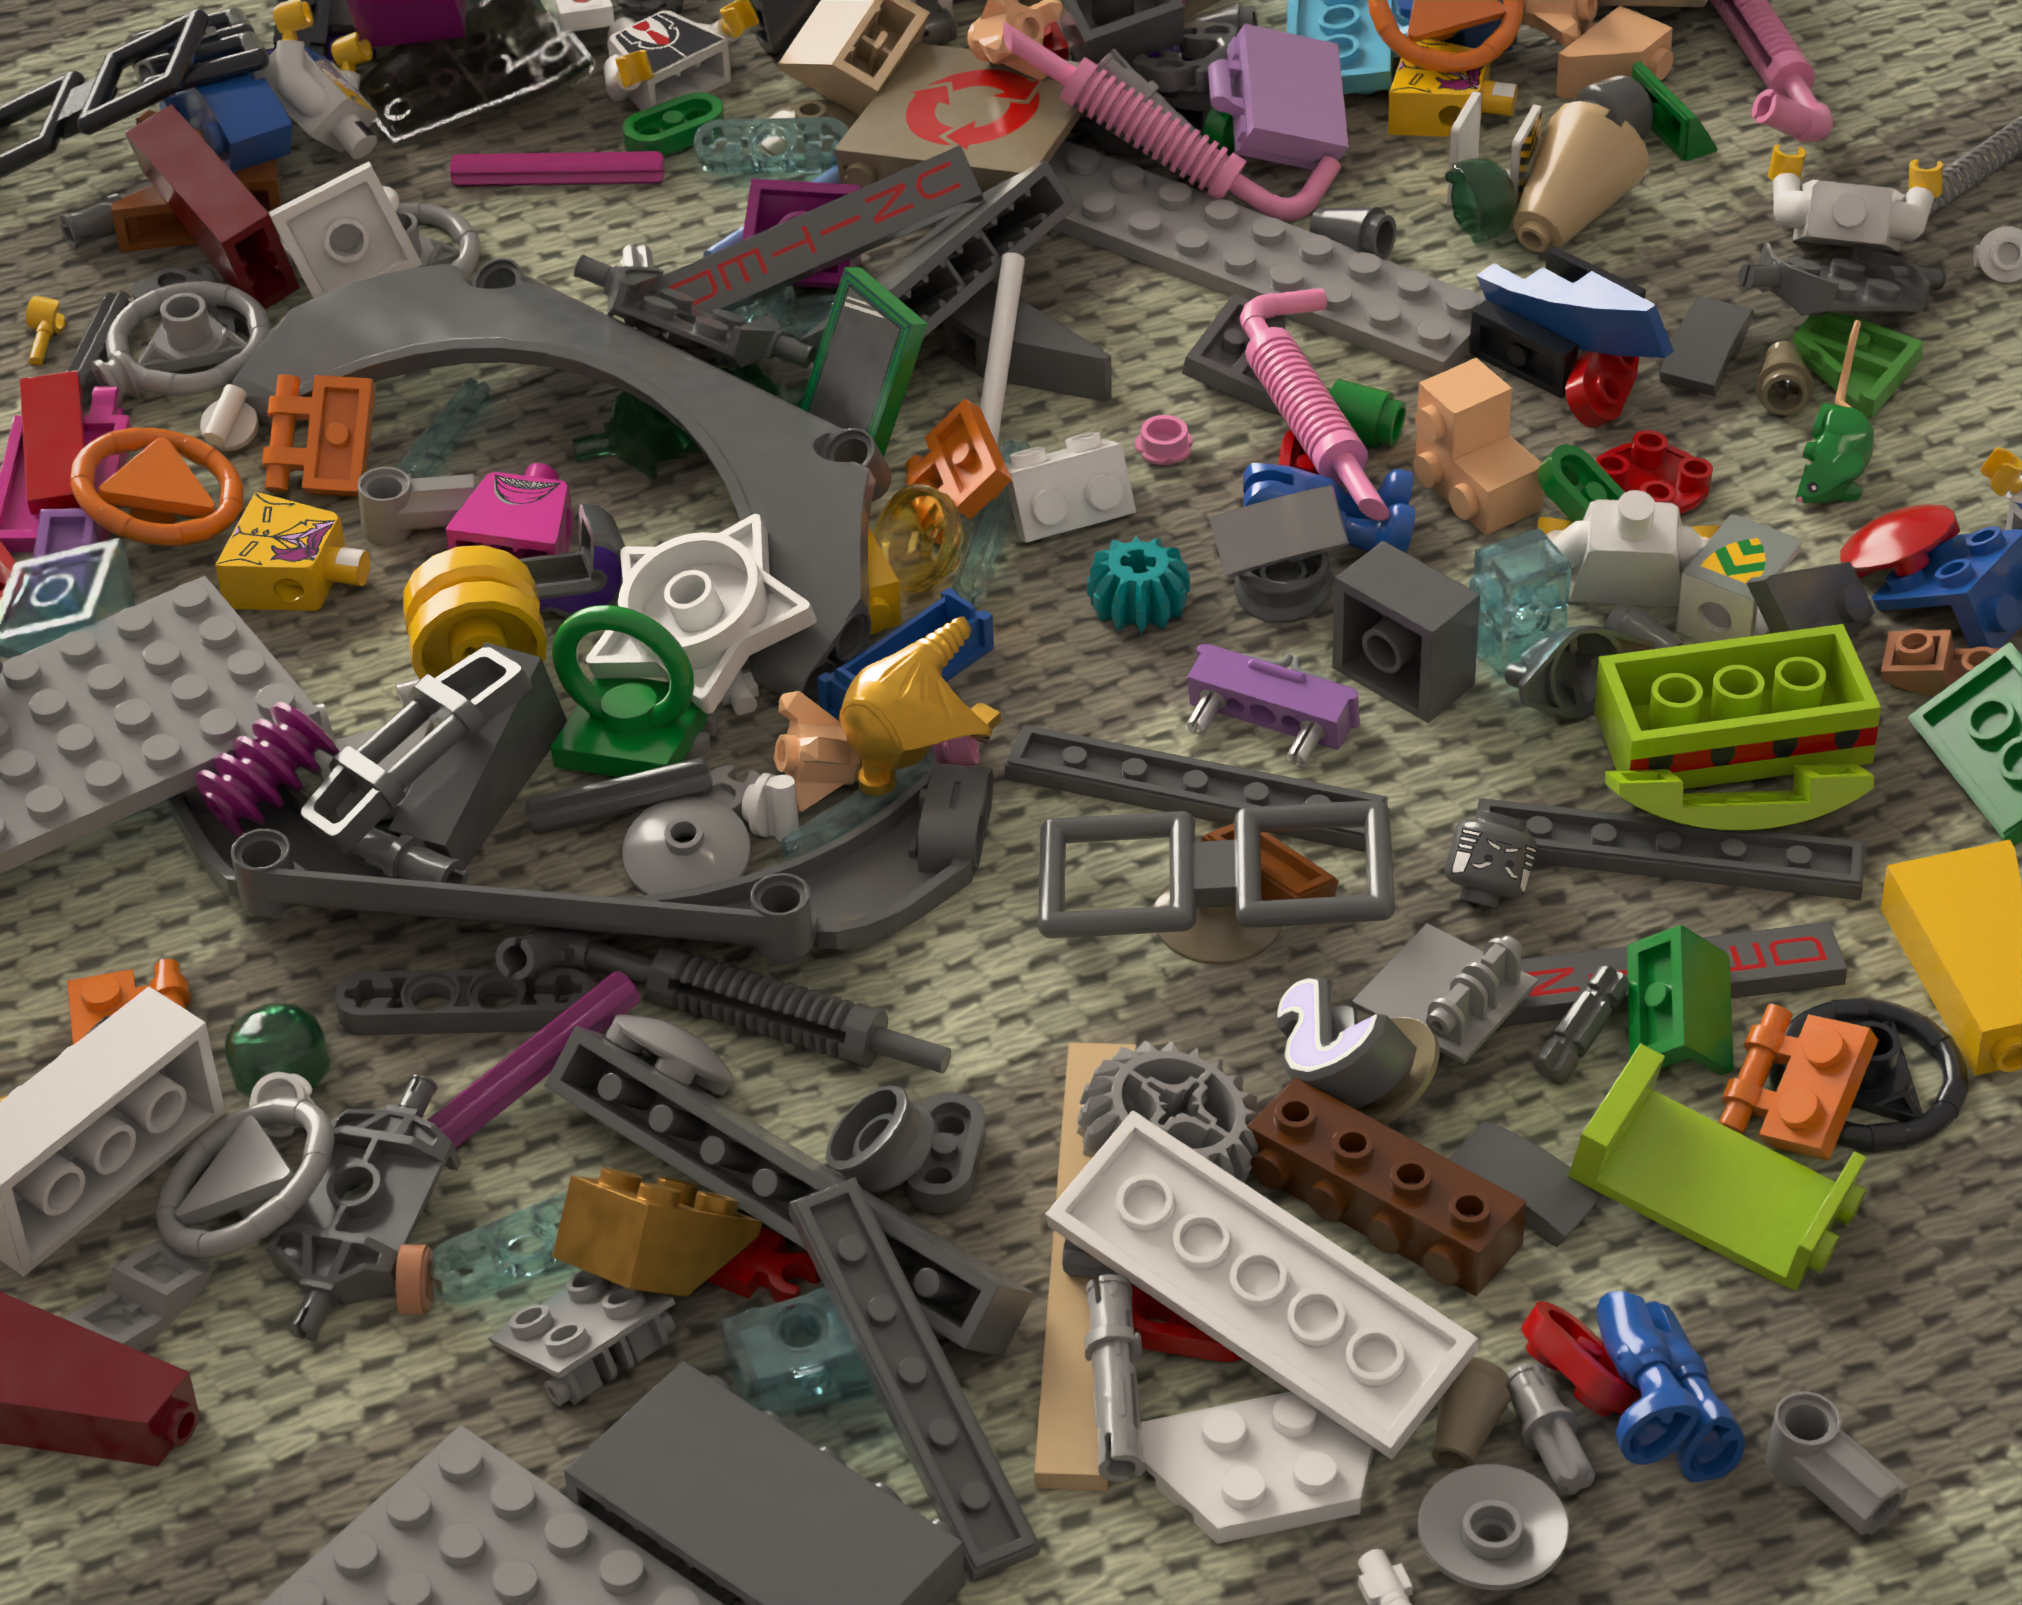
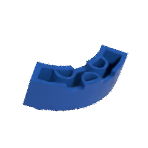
(238, 119)

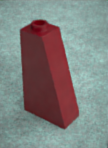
(213, 206)
(86, 1391)

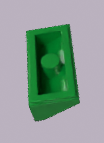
(1674, 120)

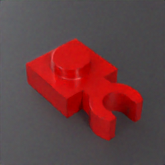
(767, 1266)

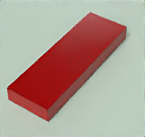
(51, 438)

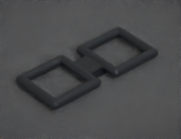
(225, 52)
(91, 104)

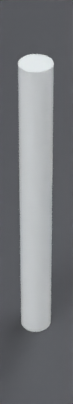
(1001, 340)

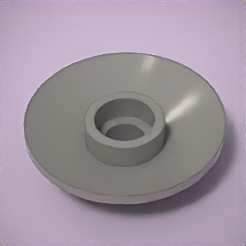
(662, 865)
(1497, 1504)

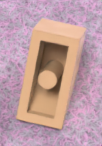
(1612, 49)

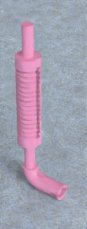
(1783, 68)

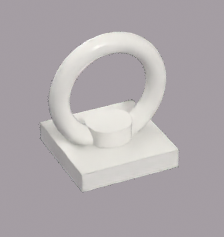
(345, 232)

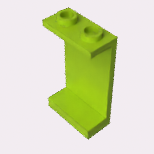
(1712, 1179)

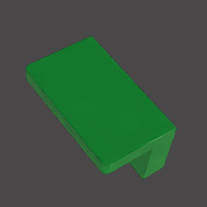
(1681, 999)

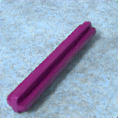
(533, 1059)

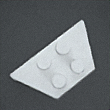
(1257, 1466)

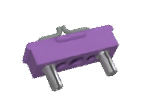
(1271, 697)

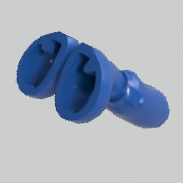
(1272, 481)
(1676, 1400)

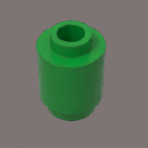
(1371, 412)

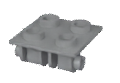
(1451, 988)
(585, 1331)

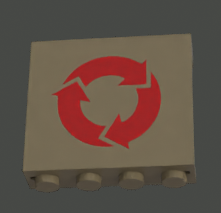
(950, 100)

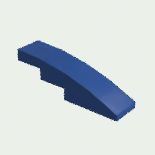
(1587, 312)

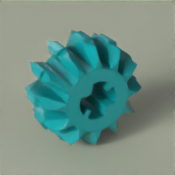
(1138, 584)

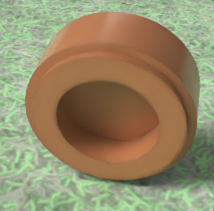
(413, 1279)

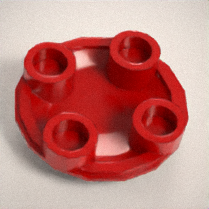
(1659, 470)
(1900, 539)

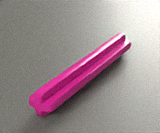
(557, 168)

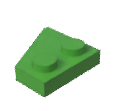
(1879, 360)

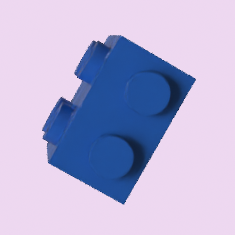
(1975, 576)

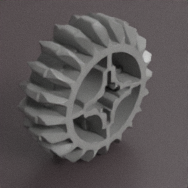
(1179, 1096)

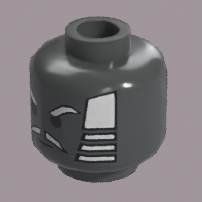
(1624, 99)
(1490, 858)

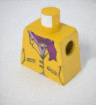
(1431, 101)
(287, 557)

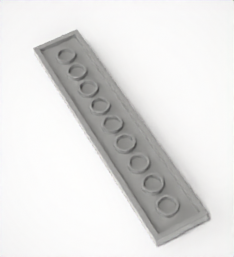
(1254, 254)

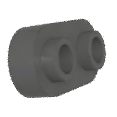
(951, 1158)

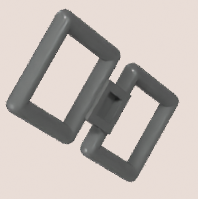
(1216, 870)

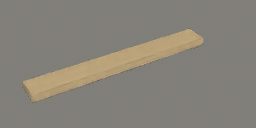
(1067, 1420)

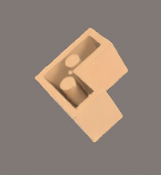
(1468, 448)

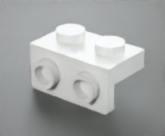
(1068, 486)

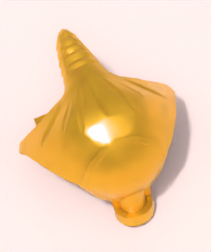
(906, 707)

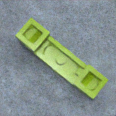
(1814, 793)

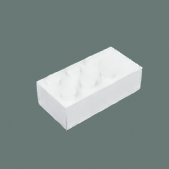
(101, 1123)

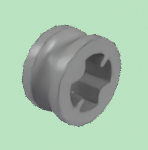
(116, 373)

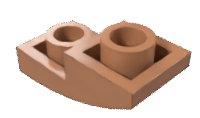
(1927, 660)

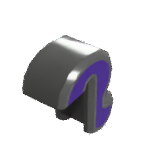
(583, 577)
(1335, 1051)

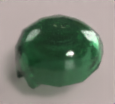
(1481, 198)
(276, 1040)

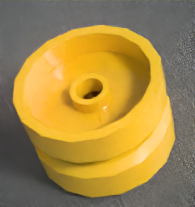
(468, 600)

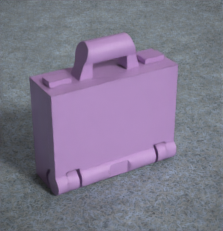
(1282, 96)

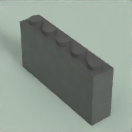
(969, 246)
(758, 1507)

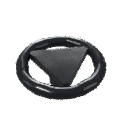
(1887, 1081)

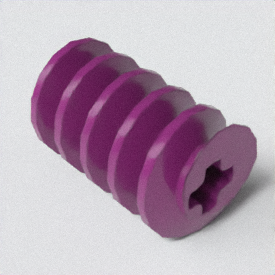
(263, 766)

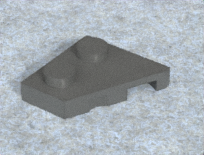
(1221, 361)
(1812, 599)

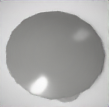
(678, 1051)

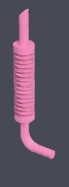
(1167, 137)
(1304, 398)

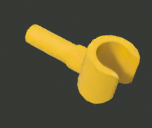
(43, 316)

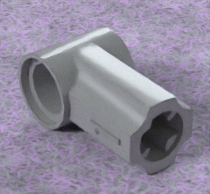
(396, 505)
(1815, 1453)

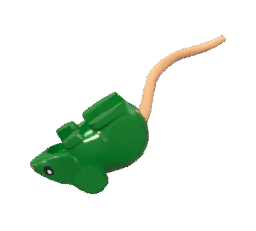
(1841, 445)

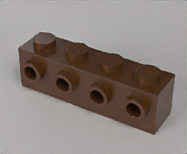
(1386, 1187)

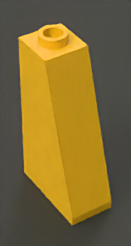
(1964, 939)

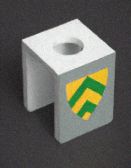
(1714, 588)

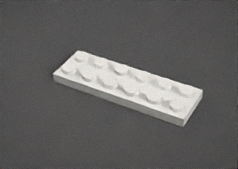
(1263, 1284)

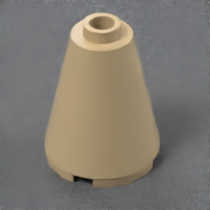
(1577, 175)

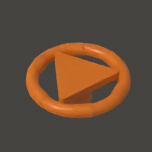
(1442, 21)
(157, 487)

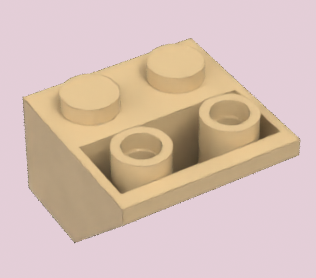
(854, 47)

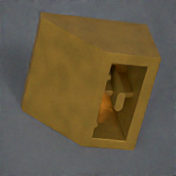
(649, 1233)

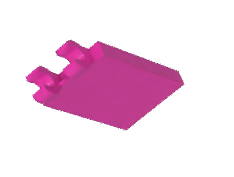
(17, 525)

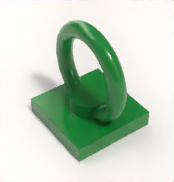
(624, 722)

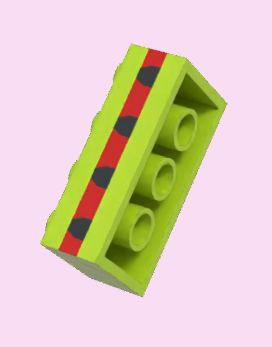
(1738, 706)

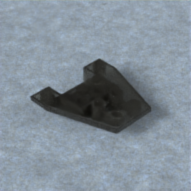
(503, 65)

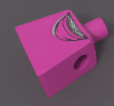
(516, 514)

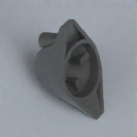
(1562, 668)

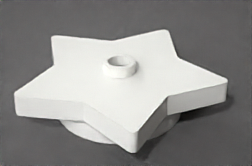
(712, 598)

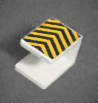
(1525, 145)

